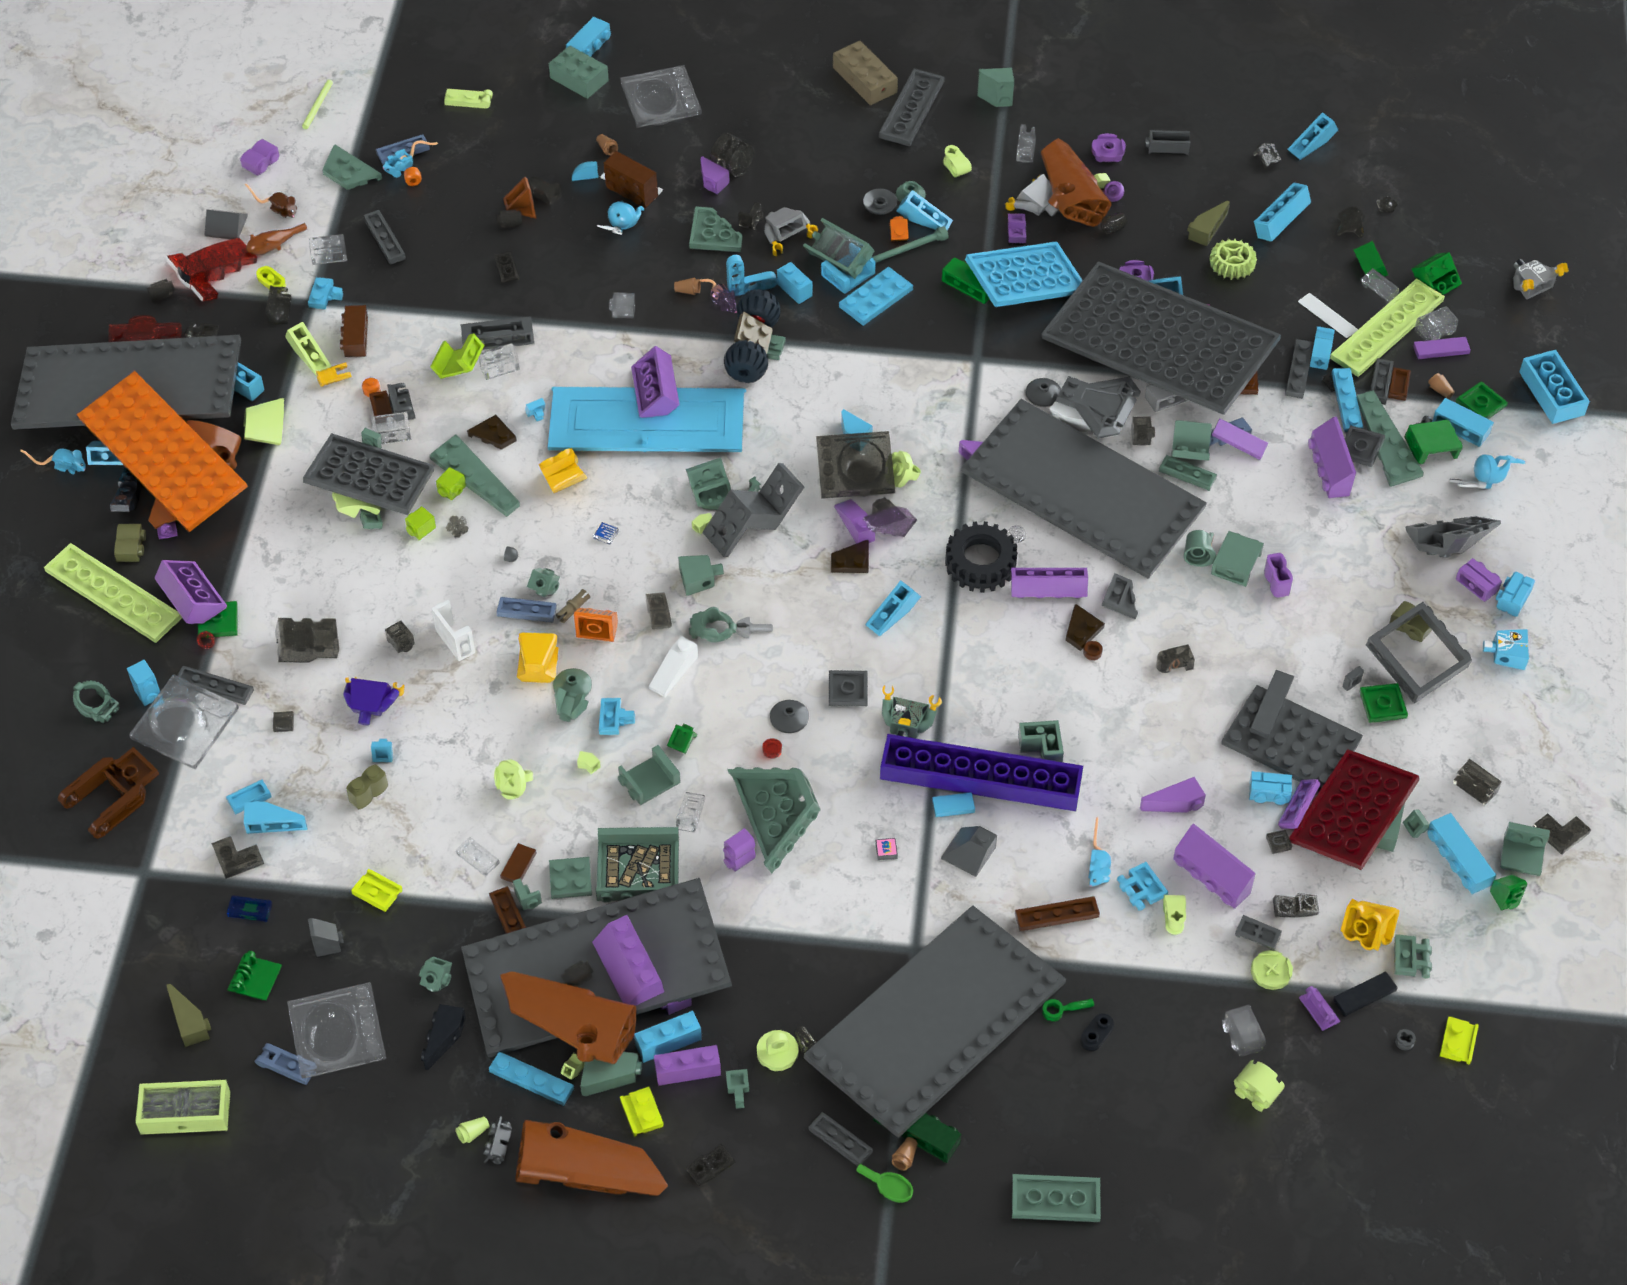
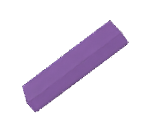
(1441, 347)
(1239, 439)
(1299, 804)

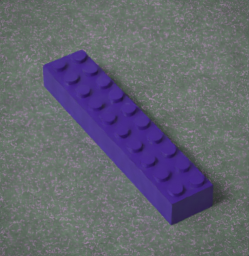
(981, 772)

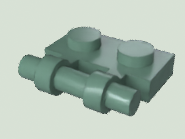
(1405, 956)

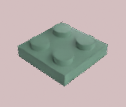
(570, 877)

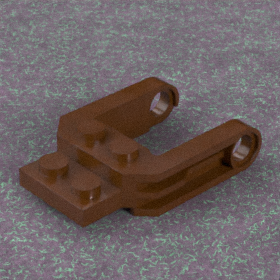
(126, 775)

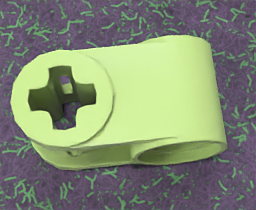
(956, 161)
(1175, 913)

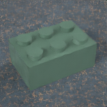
(578, 72)

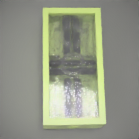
(183, 1107)

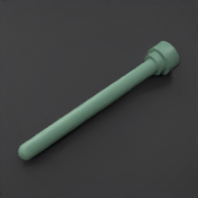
(940, 234)

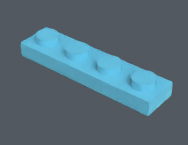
(1346, 398)
(531, 1078)

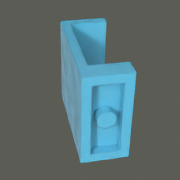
(842, 280)

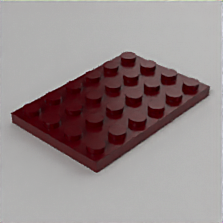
(1354, 809)

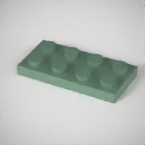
(1056, 1198)

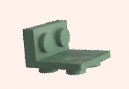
(1191, 440)
(1524, 848)

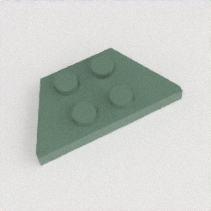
(347, 169)

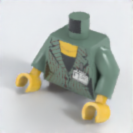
(906, 716)

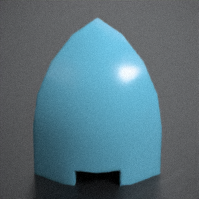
(585, 171)

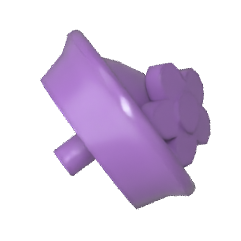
(1114, 191)

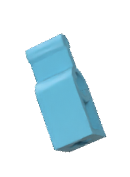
(1322, 348)

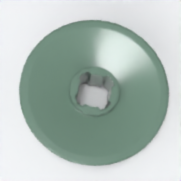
(904, 189)

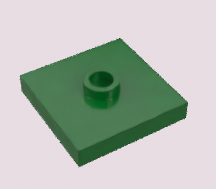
(1482, 400)
(223, 623)
(1383, 702)

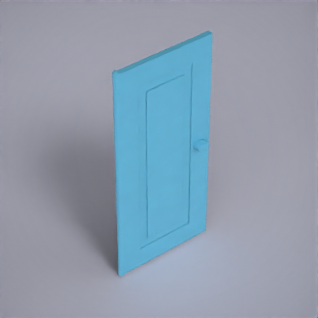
(611, 421)

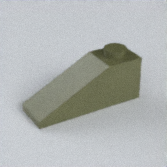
(1207, 224)
(189, 1018)

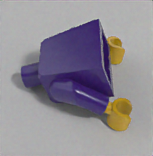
(370, 697)

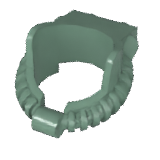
(701, 619)
(101, 713)

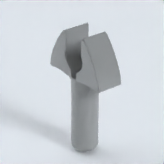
(745, 622)

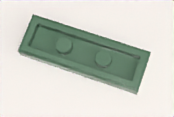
(1187, 472)

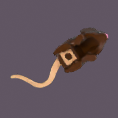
(280, 203)

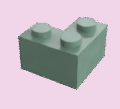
(1042, 737)

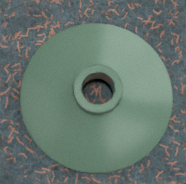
(581, 685)

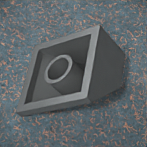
(971, 849)

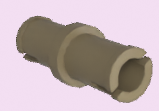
(573, 605)

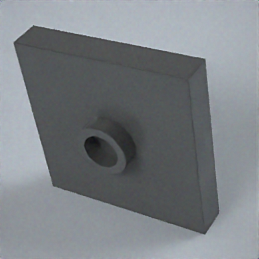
(1363, 445)
(848, 688)

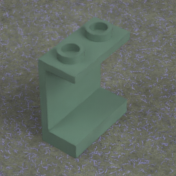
(1236, 558)
(650, 777)

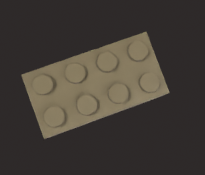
(865, 72)

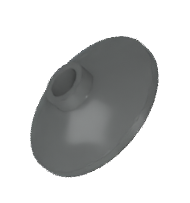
(880, 201)
(1042, 392)
(789, 722)

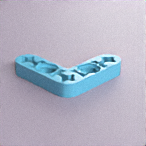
(763, 280)

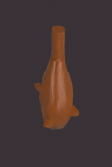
(271, 240)

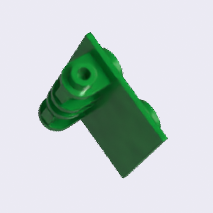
(254, 976)

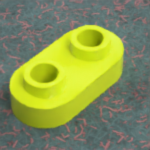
(269, 277)

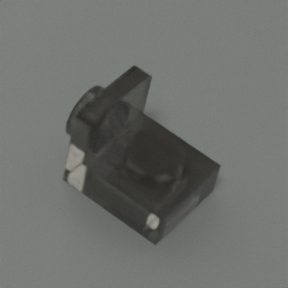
(1267, 154)

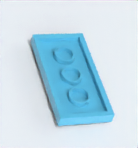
(875, 296)

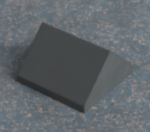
(224, 224)

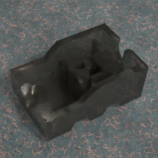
(306, 639)

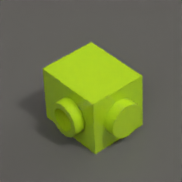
(450, 483)
(420, 523)

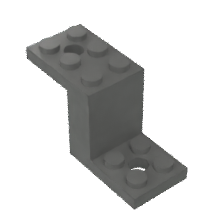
(753, 509)

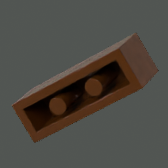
(354, 331)

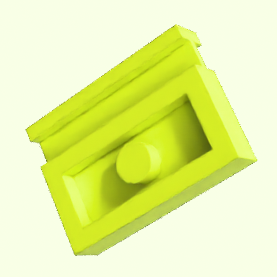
(376, 890)
(1459, 1040)
(641, 1111)

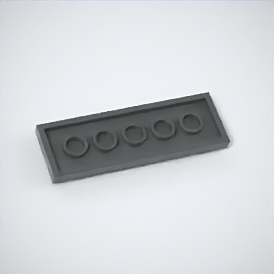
(911, 107)

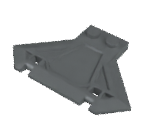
(1101, 403)

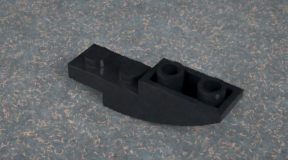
(127, 494)

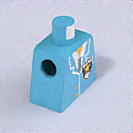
(1509, 648)

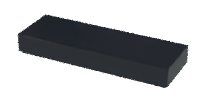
(1365, 993)

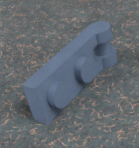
(282, 1063)

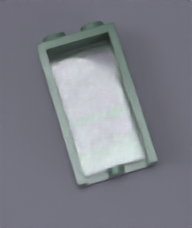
(840, 249)

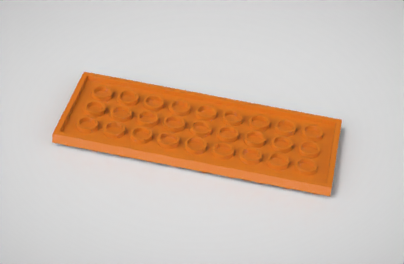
(162, 451)

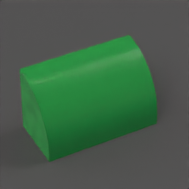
(1370, 259)

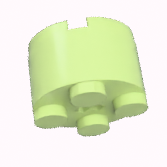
(1258, 1085)

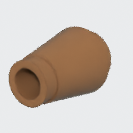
(607, 144)
(688, 286)
(1441, 385)
(905, 1154)

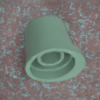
(1199, 548)

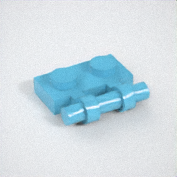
(1146, 881)

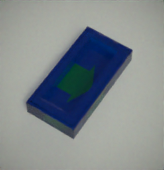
(249, 908)

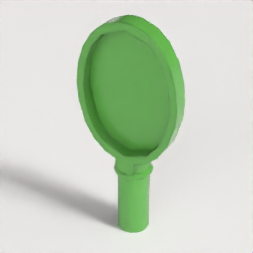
(889, 1184)

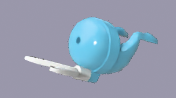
(627, 218)
(1488, 472)

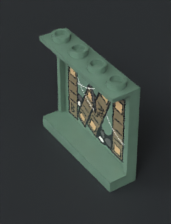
(636, 861)

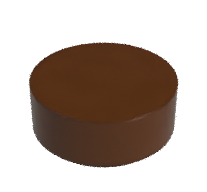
(1092, 650)

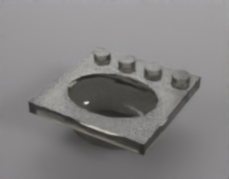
(855, 464)

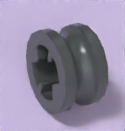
(1402, 1044)

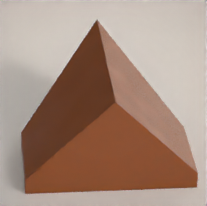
(521, 199)

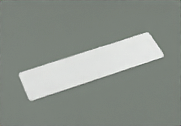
(1328, 315)

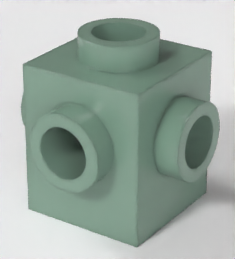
(543, 581)
(435, 974)

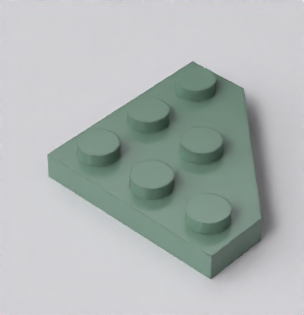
(713, 232)

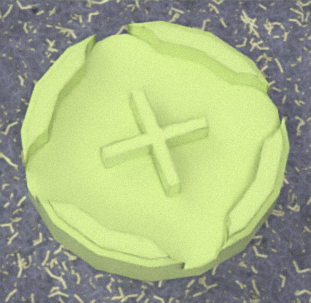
(1271, 970)

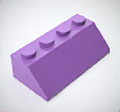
(655, 384)
(1332, 459)
(189, 590)
(1214, 866)
(627, 962)

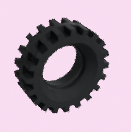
(981, 575)

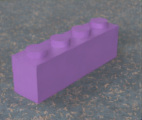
(1049, 582)

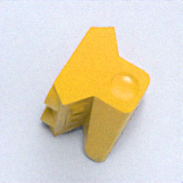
(562, 470)
(537, 657)
(1369, 923)

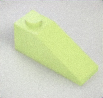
(307, 348)

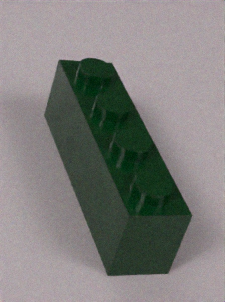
(934, 1136)

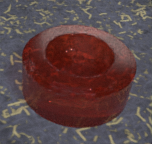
(772, 748)

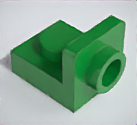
(681, 738)

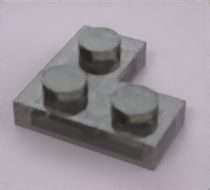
(1565, 836)
(233, 861)

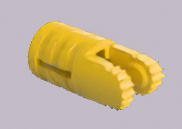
(330, 375)

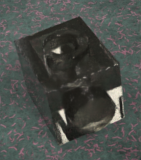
(1142, 431)

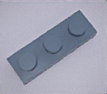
(386, 151)
(526, 609)

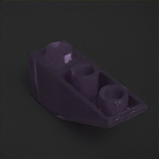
(892, 521)

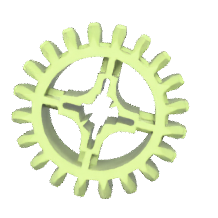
(1233, 259)

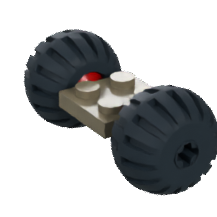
(748, 357)

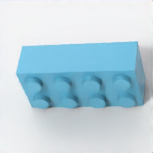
(1554, 386)

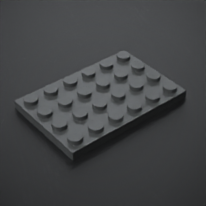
(369, 474)
(1299, 743)

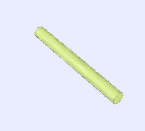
(317, 104)

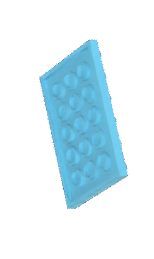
(1024, 273)

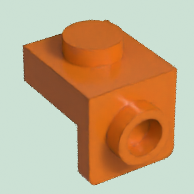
(899, 229)

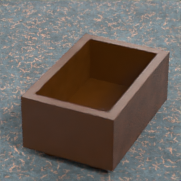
(630, 179)

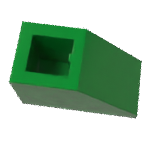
(1508, 891)

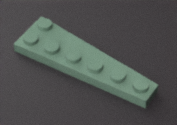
(1394, 454)
(477, 476)

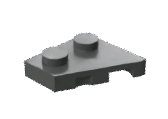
(1121, 596)

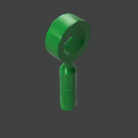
(1071, 1006)

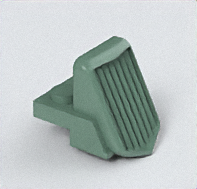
(709, 483)

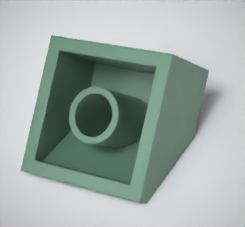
(996, 86)

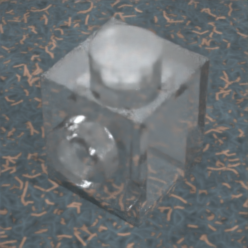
(622, 305)

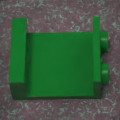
(1431, 439)

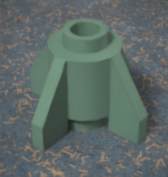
(569, 704)

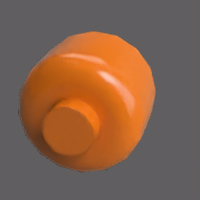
(412, 176)
(370, 386)

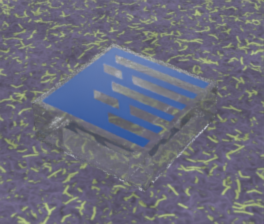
(606, 533)

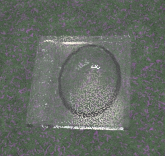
(660, 96)
(184, 721)
(336, 1030)

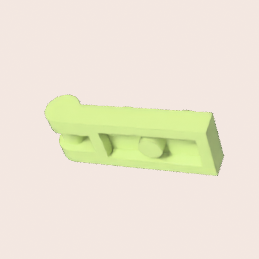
(468, 98)

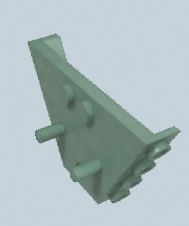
(775, 808)

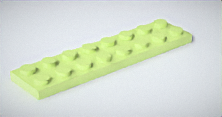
(1386, 327)
(113, 592)

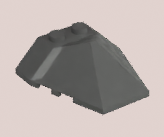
(1452, 536)

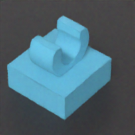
(536, 408)
(382, 751)

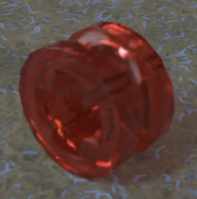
(208, 645)

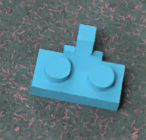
(323, 292)
(613, 716)

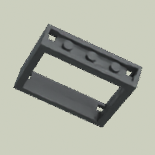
(1396, 670)

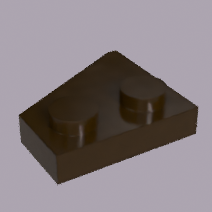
(493, 432)
(851, 559)
(1082, 627)

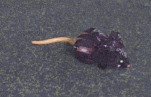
(722, 296)

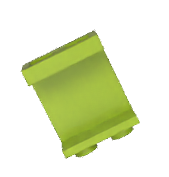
(459, 361)

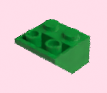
(1438, 273)

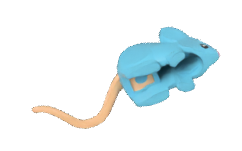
(401, 160)
(64, 460)
(1099, 864)

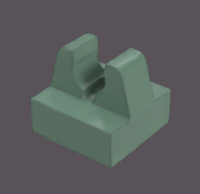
(1416, 823)

